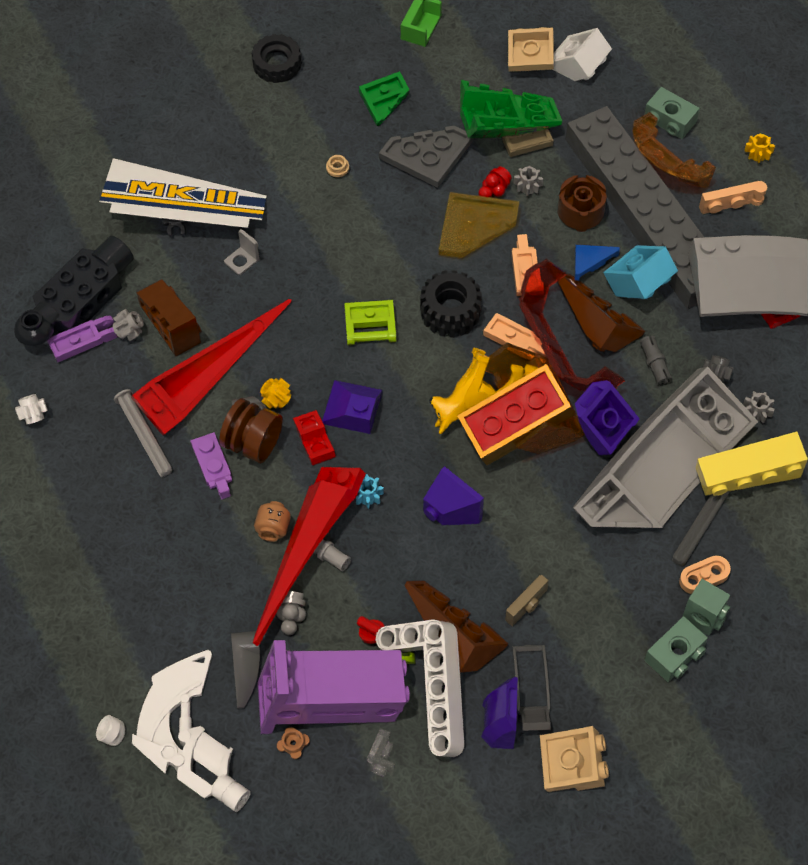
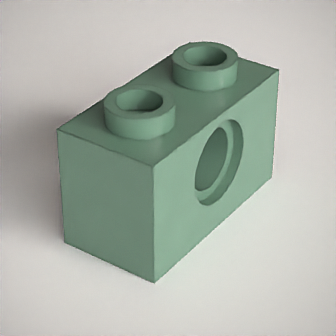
(672, 112)
(707, 607)
(682, 636)

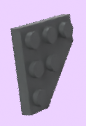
(427, 153)

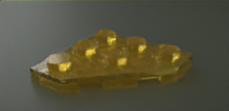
(474, 222)

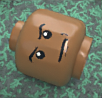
(272, 521)

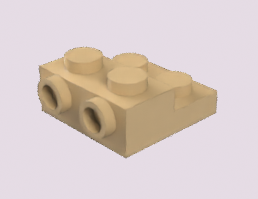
(531, 49)
(573, 759)

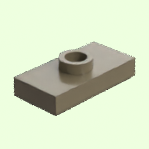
(527, 142)
(527, 600)

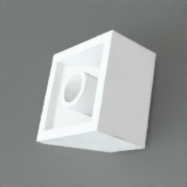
(581, 54)

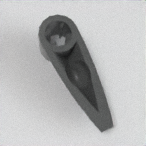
(246, 665)

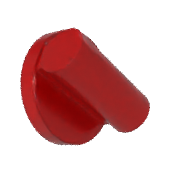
(369, 629)

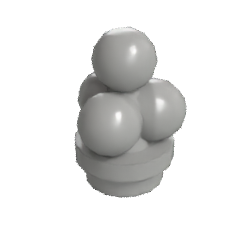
(291, 612)

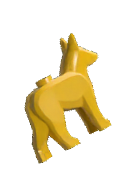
(471, 390)

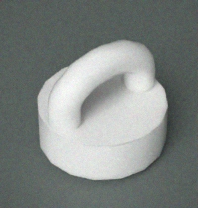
(110, 730)

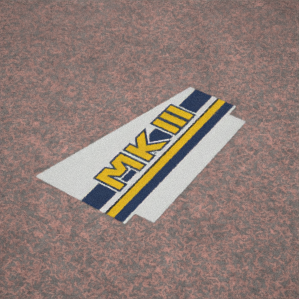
(168, 195)

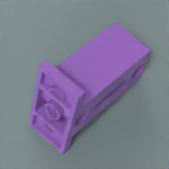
(330, 687)

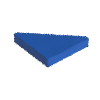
(592, 257)

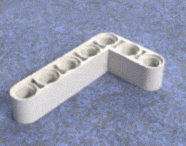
(435, 676)

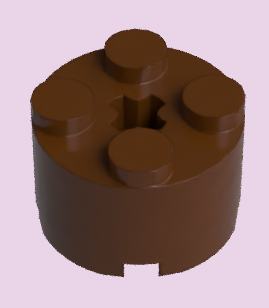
(582, 202)

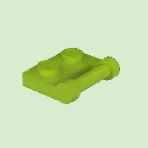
(370, 315)

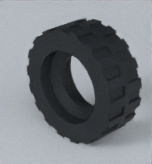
(273, 44)

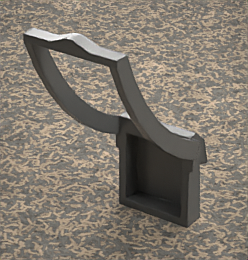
(537, 716)

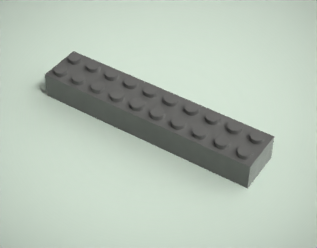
(636, 192)

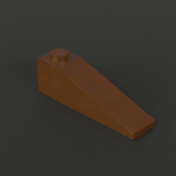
(598, 321)
(475, 643)

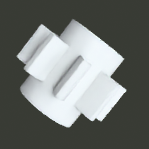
(31, 409)

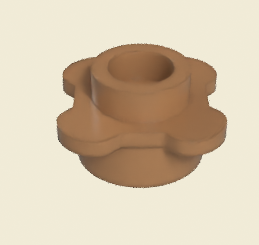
(290, 735)

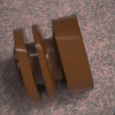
(250, 430)

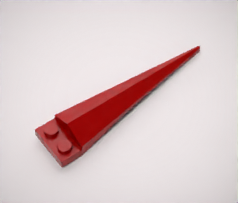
(177, 391)
(320, 510)

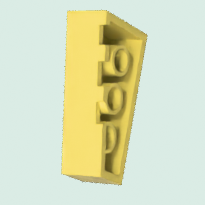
(752, 465)

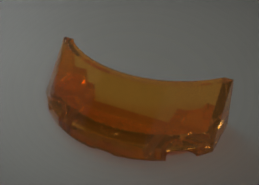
(664, 159)

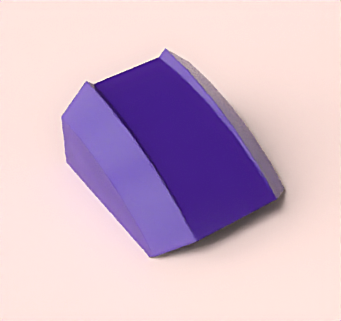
(604, 416)
(501, 715)

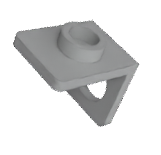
(247, 249)

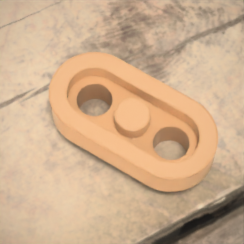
(702, 570)

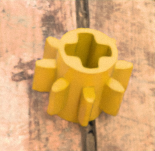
(759, 147)
(275, 393)

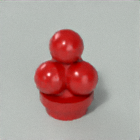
(495, 182)

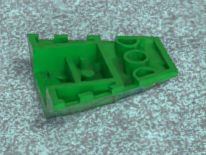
(504, 114)

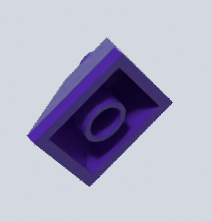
(352, 407)
(452, 501)

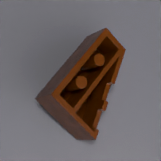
(170, 317)

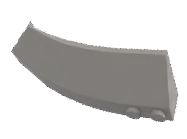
(750, 275)
(659, 460)

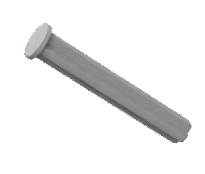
(143, 432)

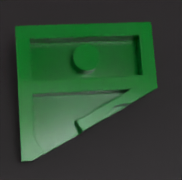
(384, 95)

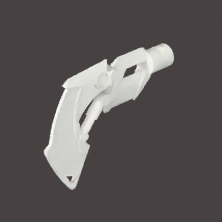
(169, 690)

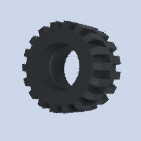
(447, 319)

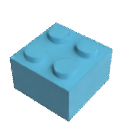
(641, 272)

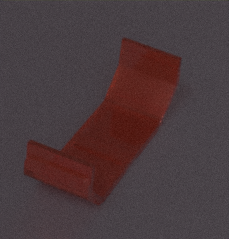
(532, 301)

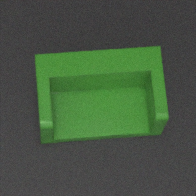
(421, 21)

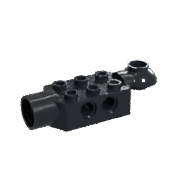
(75, 292)

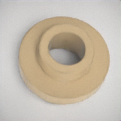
(334, 161)

